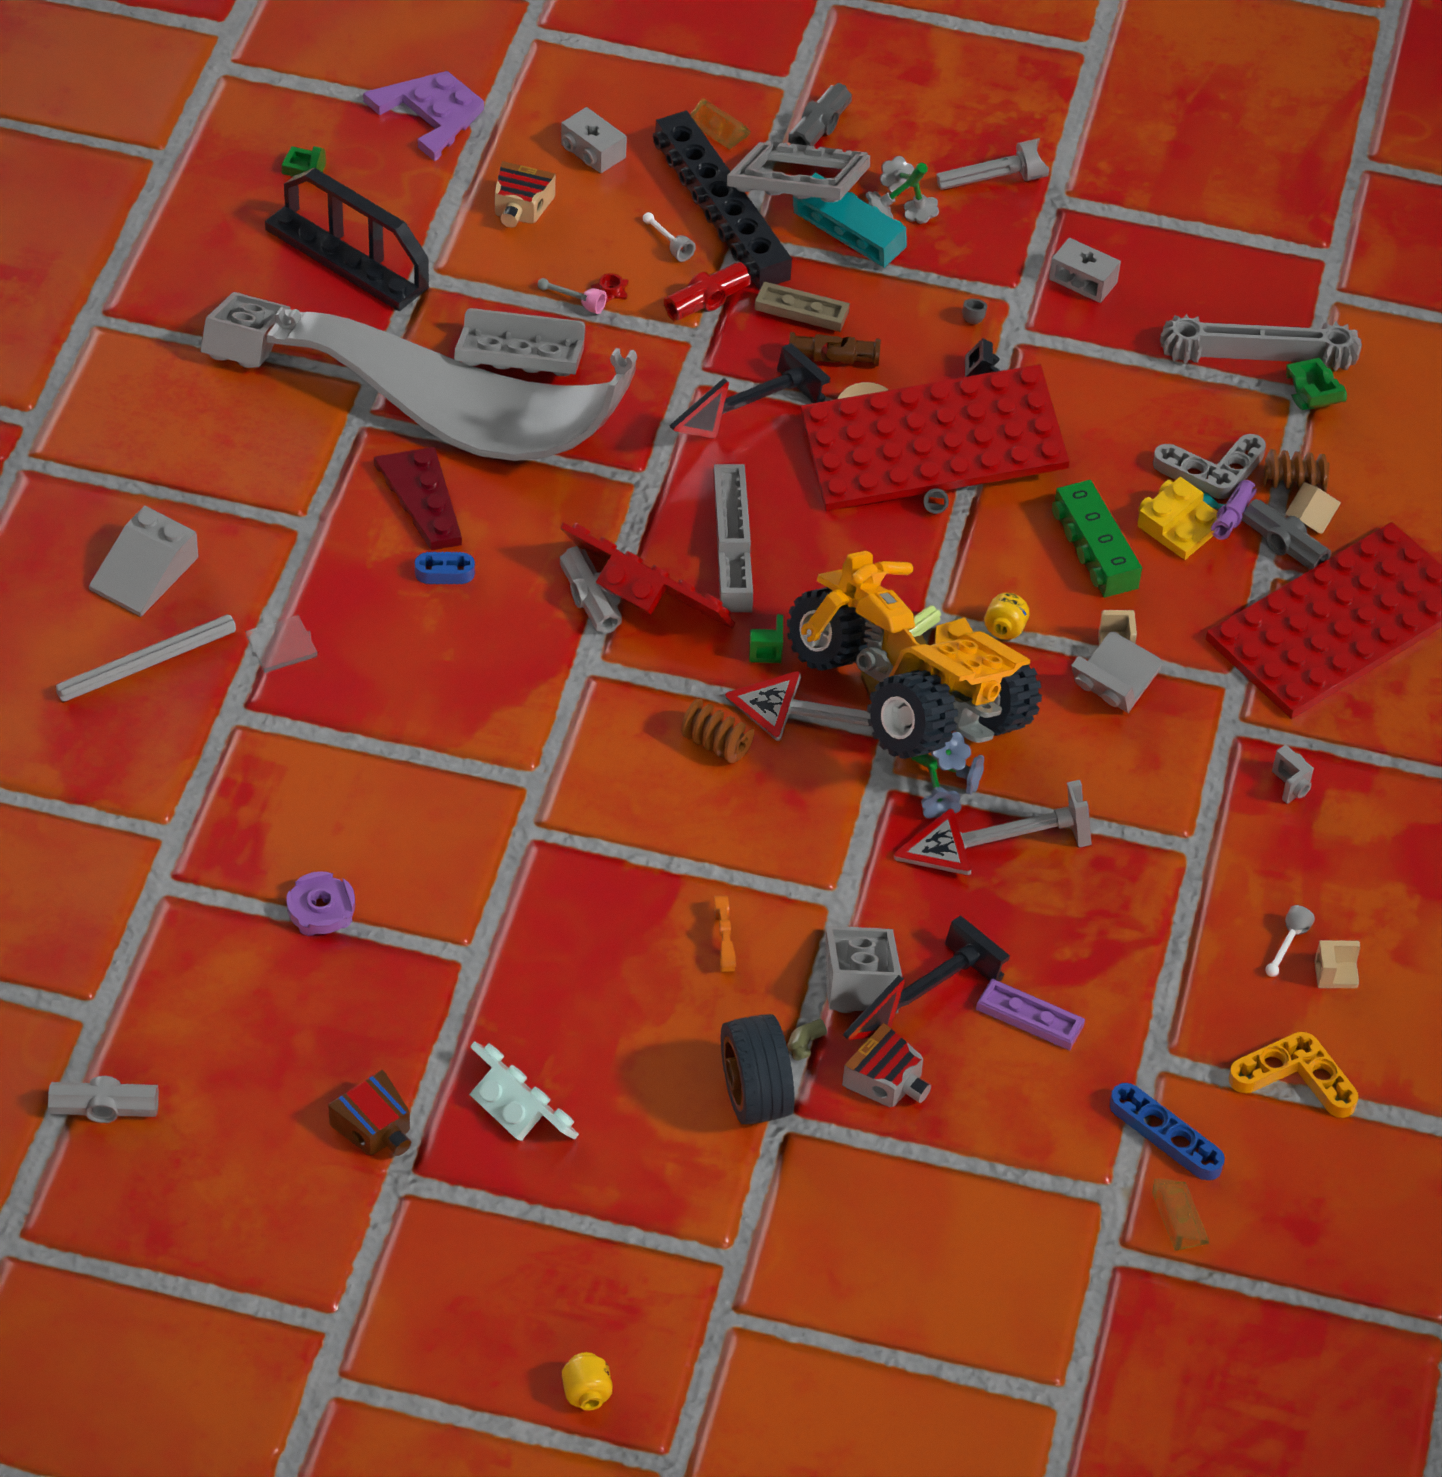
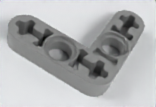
(1221, 477)

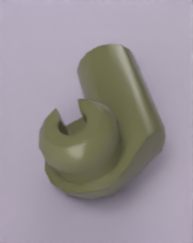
(802, 1036)

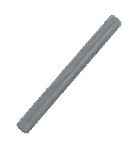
(145, 658)

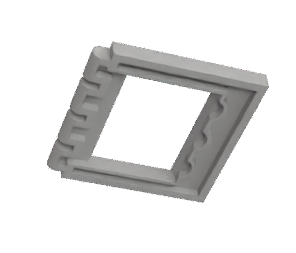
(748, 178)

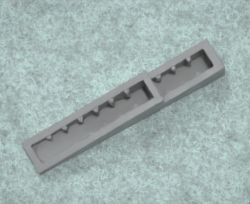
(733, 537)

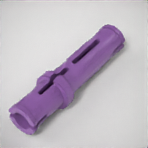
(1230, 515)

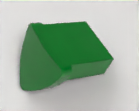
(302, 160)

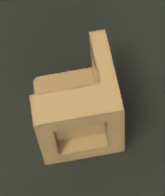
(1313, 507)
(1118, 621)
(1337, 964)

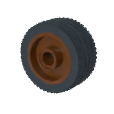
(757, 1069)

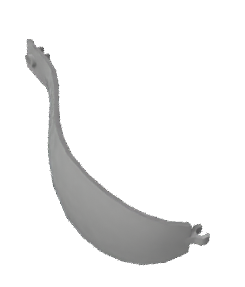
(459, 401)

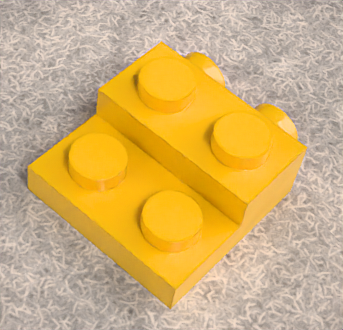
(1178, 517)

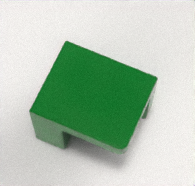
(767, 644)

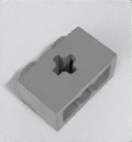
(593, 140)
(1084, 270)

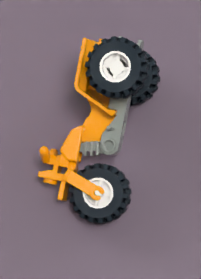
(922, 688)

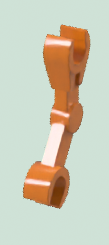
(727, 952)

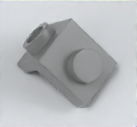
(1294, 772)

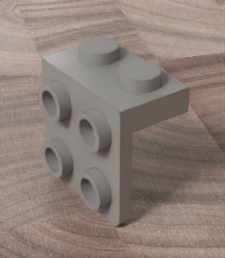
(1117, 671)

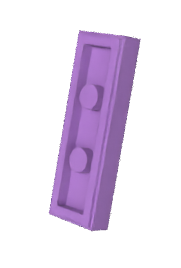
(1030, 1014)

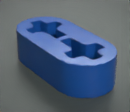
(444, 568)

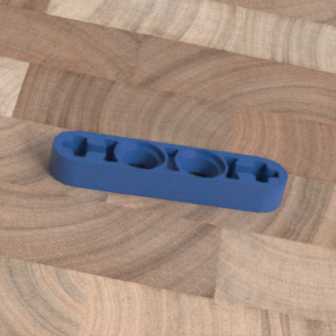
(1170, 1127)

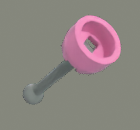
(592, 299)

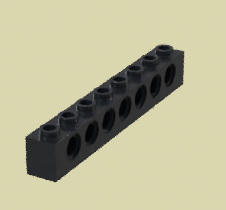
(724, 206)

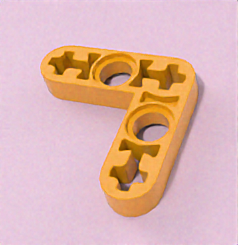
(1304, 1064)

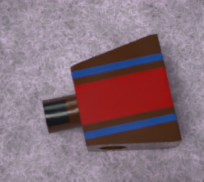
(372, 1116)

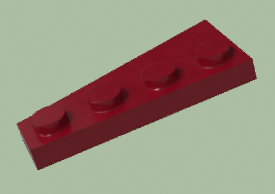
(423, 493)

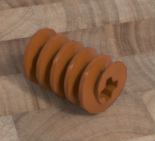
(1296, 469)
(715, 733)

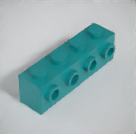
(855, 225)

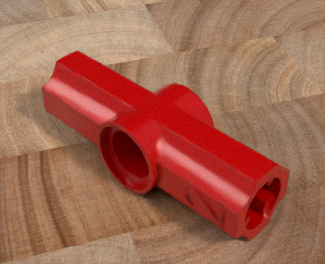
(707, 291)

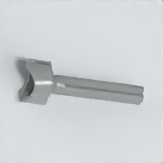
(1026, 161)

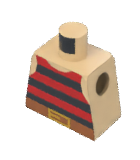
(522, 193)

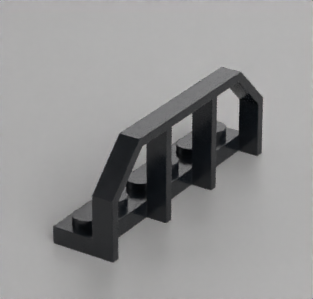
(341, 257)

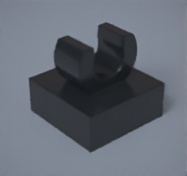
(981, 359)

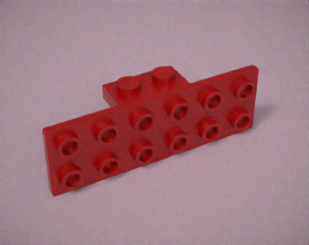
(639, 584)

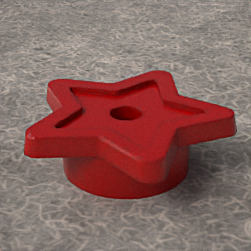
(617, 284)

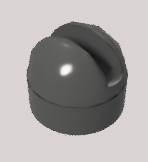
(974, 310)
(936, 507)

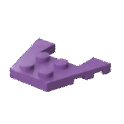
(435, 98)

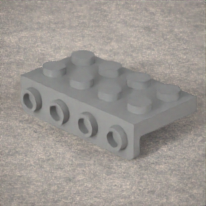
(521, 342)

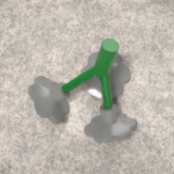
(899, 177)

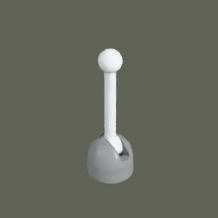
(675, 243)
(1297, 922)

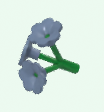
(949, 758)

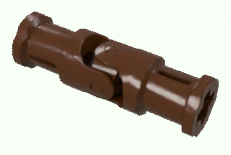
(839, 349)

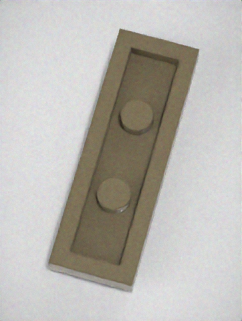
(802, 306)

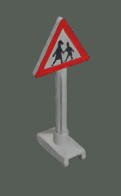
(773, 701)
(944, 846)

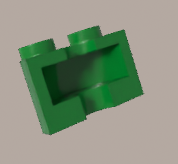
(1314, 384)

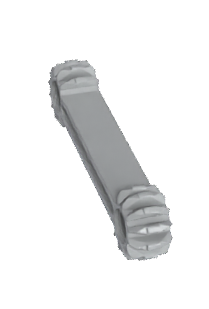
(1192, 339)

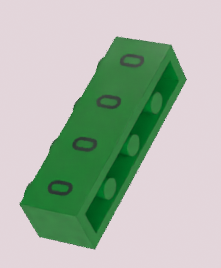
(1097, 538)

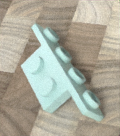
(511, 1100)

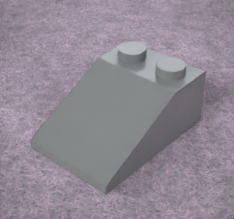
(240, 330)
(145, 561)
(859, 966)

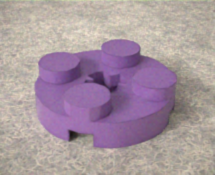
(323, 919)

